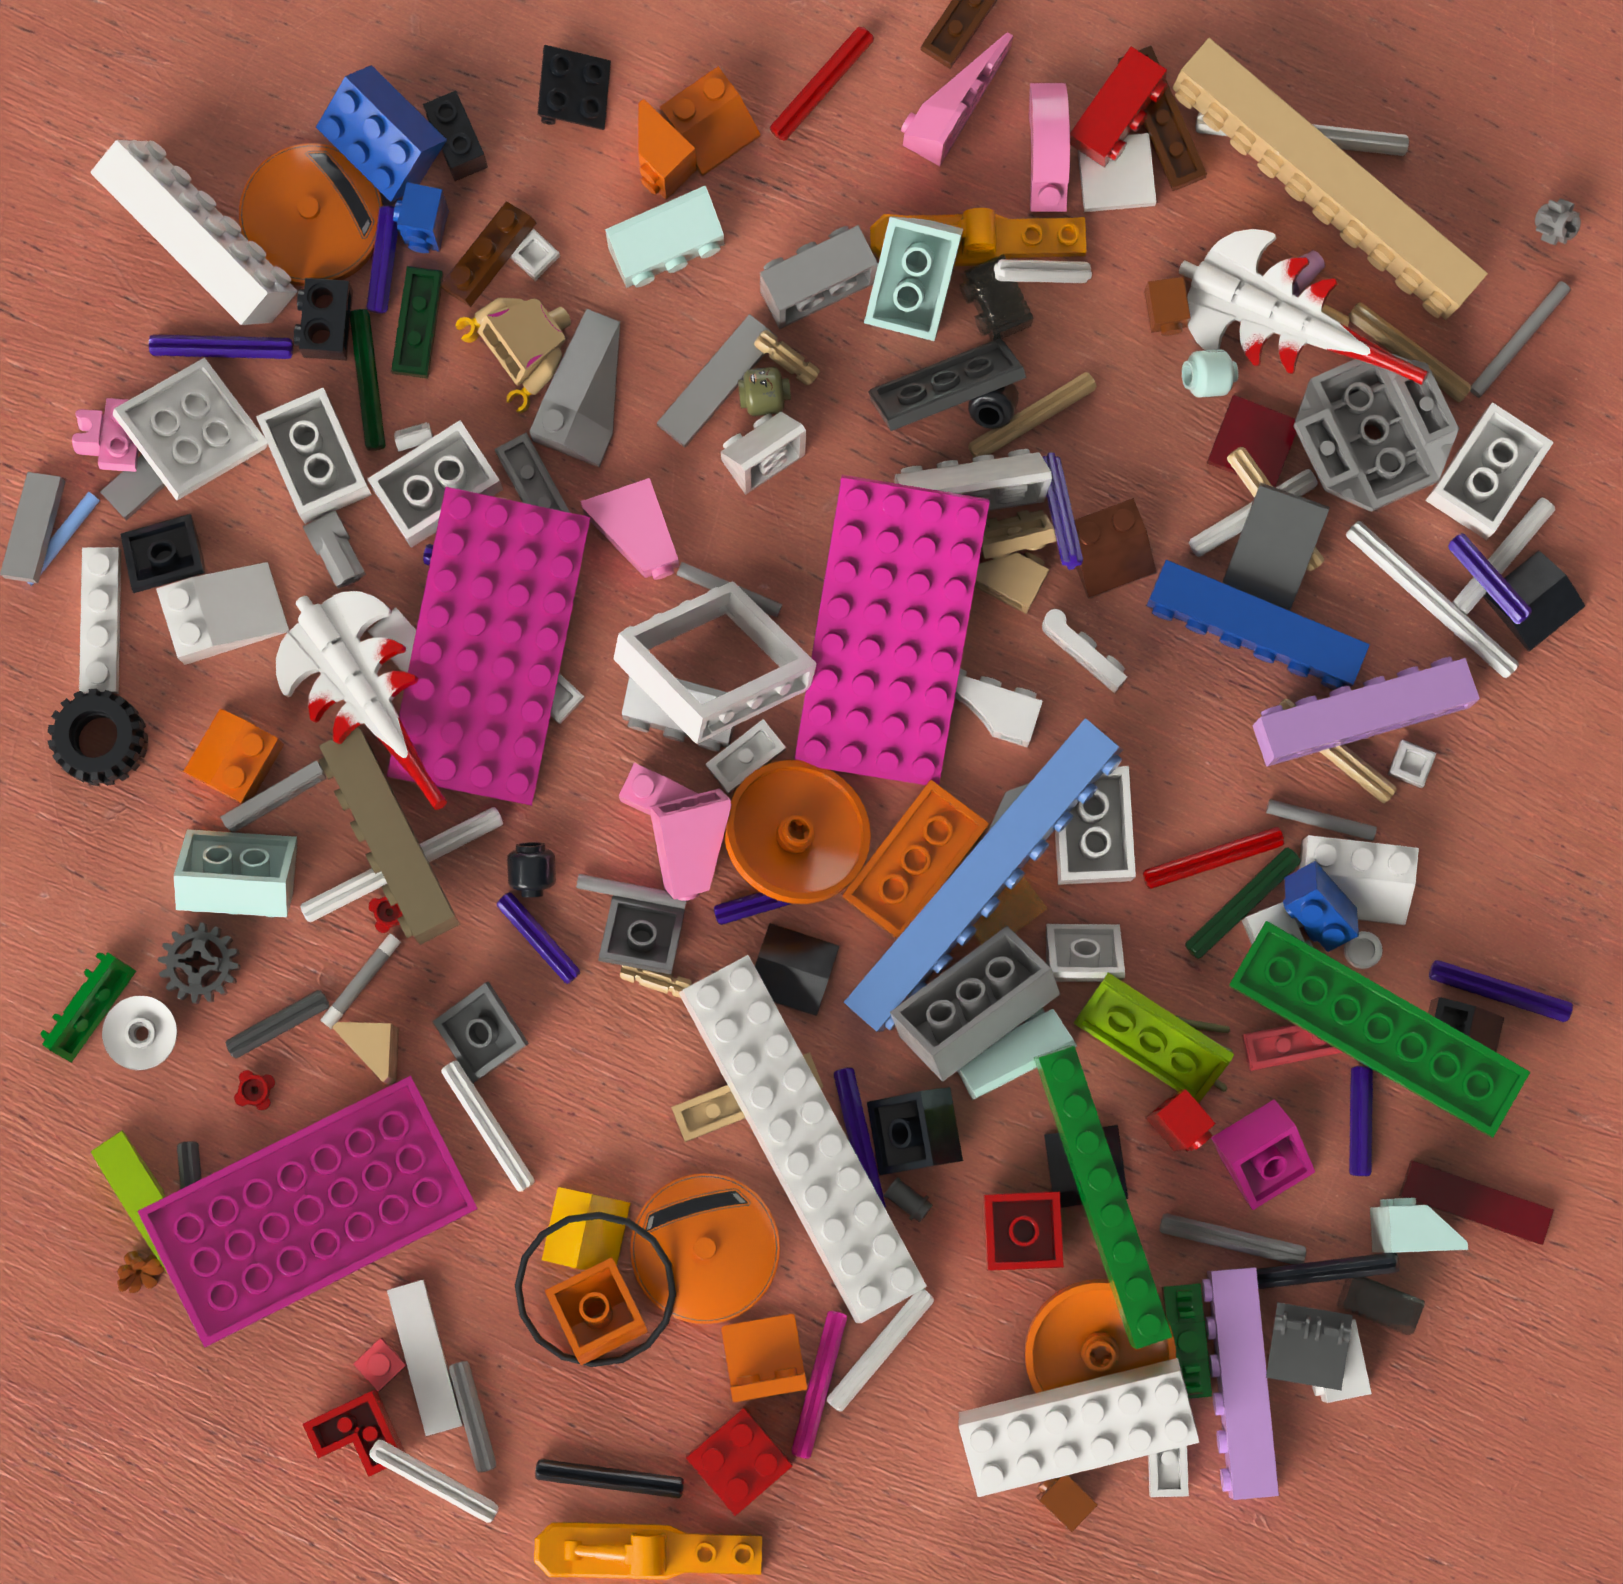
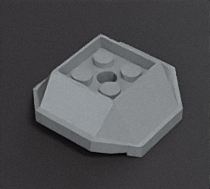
(1412, 423)

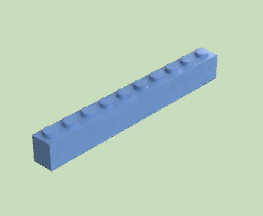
(985, 874)

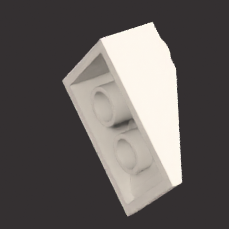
(764, 451)
(222, 611)

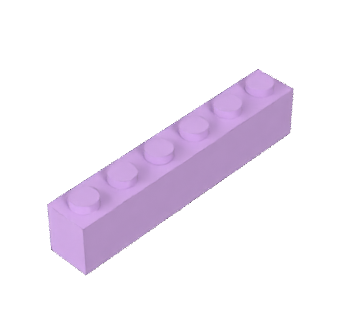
(1365, 711)
(1241, 1383)

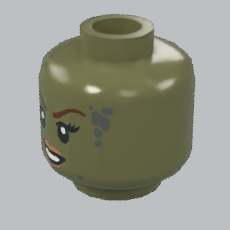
(763, 391)

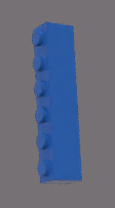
(1256, 625)

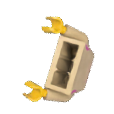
(522, 339)

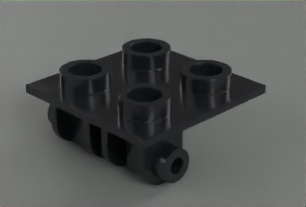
(573, 88)

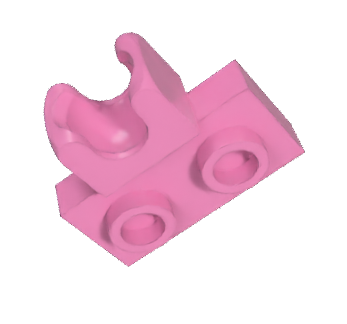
(105, 438)

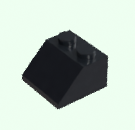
(914, 1131)

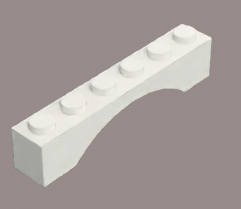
(1003, 711)

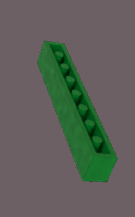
(1103, 1197)

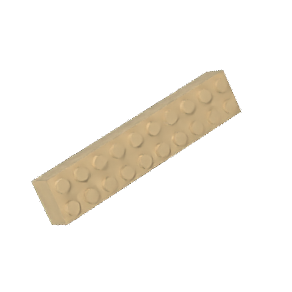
(1327, 180)

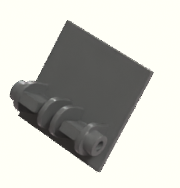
(1309, 1346)

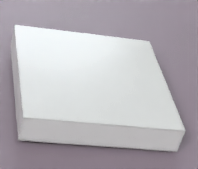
(1122, 182)

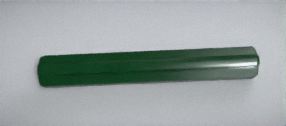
(367, 379)
(1242, 903)

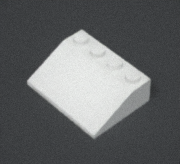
(1004, 481)

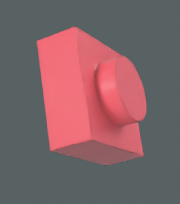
(380, 1364)

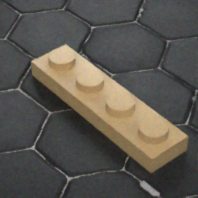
(716, 1109)

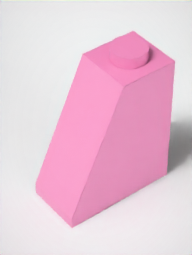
(635, 527)
(690, 840)

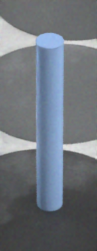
(69, 527)

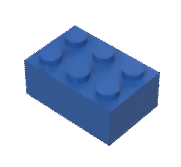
(380, 132)

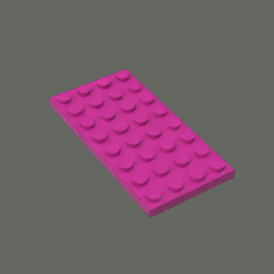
(891, 630)
(490, 643)
(307, 1211)

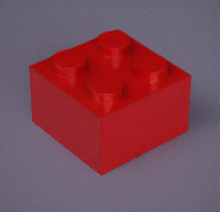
(1023, 1231)
(739, 1461)

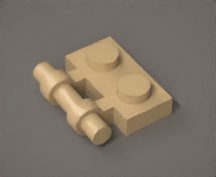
(1016, 533)

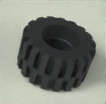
(76, 716)

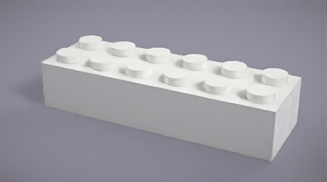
(194, 231)
(1078, 1427)

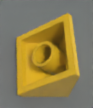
(588, 1241)

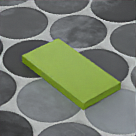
(1153, 1038)

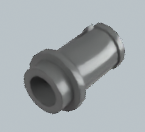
(908, 1200)

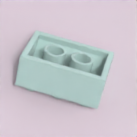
(665, 238)
(913, 276)
(235, 873)
(1015, 1053)
(1409, 1227)

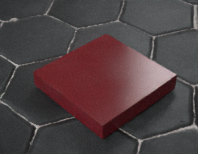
(1258, 429)

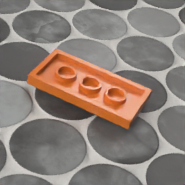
(915, 859)

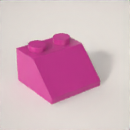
(1263, 1154)

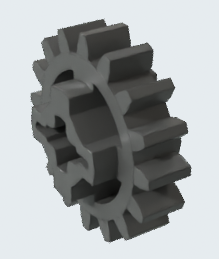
(200, 945)

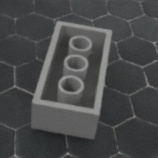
(975, 1003)

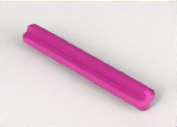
(819, 1384)

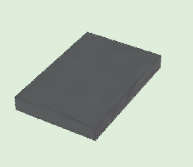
(1275, 545)

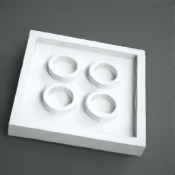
(190, 428)

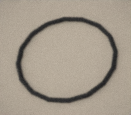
(612, 1218)

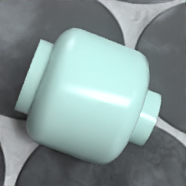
(1209, 373)

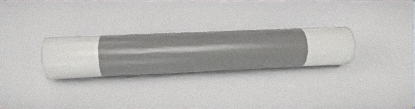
(360, 981)

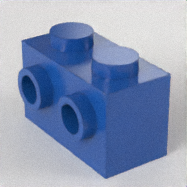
(421, 217)
(1320, 907)

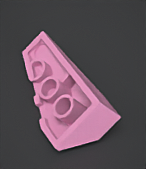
(947, 111)

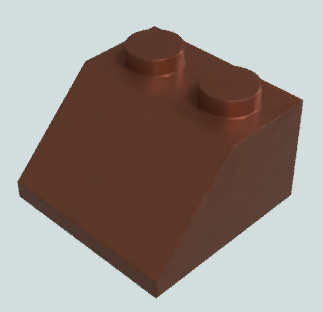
(1113, 548)

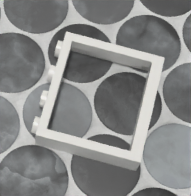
(736, 706)

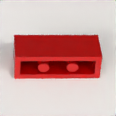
(1119, 107)
(1182, 1122)

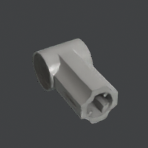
(331, 542)

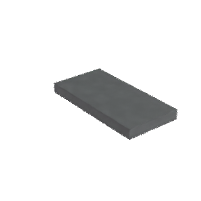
(946, 384)

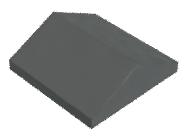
(641, 935)
(480, 1032)

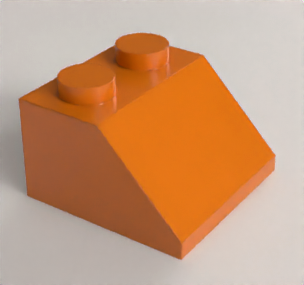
(711, 119)
(663, 153)
(234, 757)
(596, 1311)

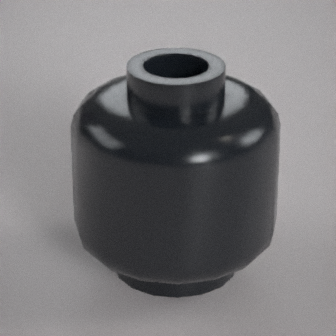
(994, 408)
(531, 869)

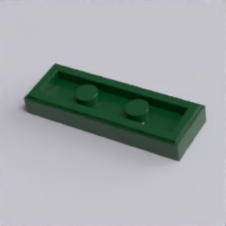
(417, 322)

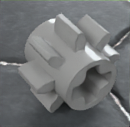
(1557, 221)

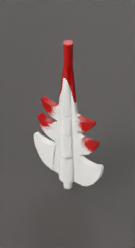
(1231, 289)
(330, 644)

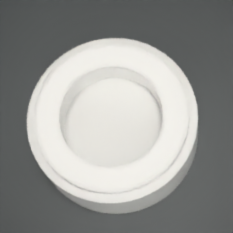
(1363, 950)

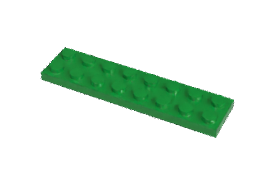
(1379, 1029)

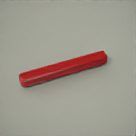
(821, 83)
(1213, 857)

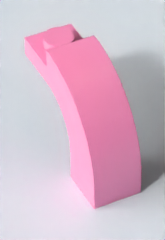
(1049, 146)

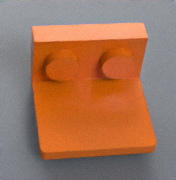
(763, 1357)

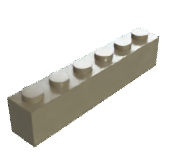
(389, 837)

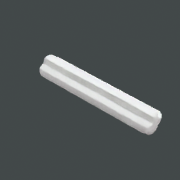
(1042, 271)

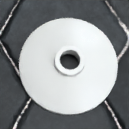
(121, 1028)

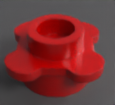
(379, 908)
(247, 1082)

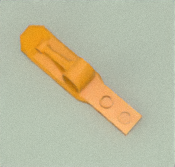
(991, 235)
(642, 1551)

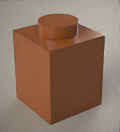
(1167, 305)
(1066, 1501)

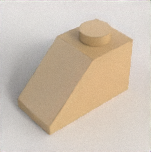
(1012, 579)

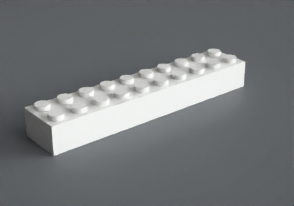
(802, 1139)

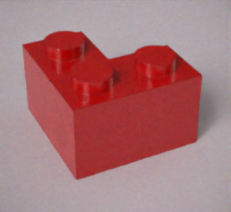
(357, 1421)

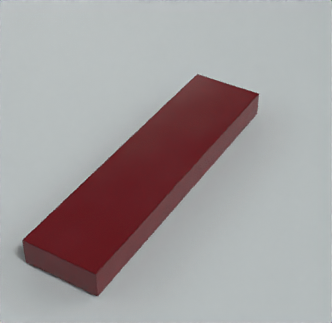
(1476, 1202)

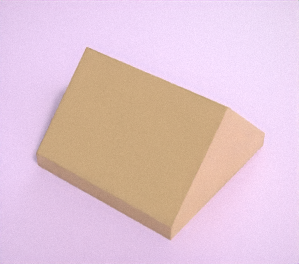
(374, 1045)

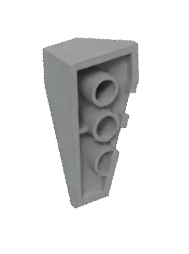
(580, 400)

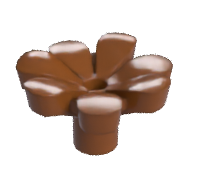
(138, 1272)

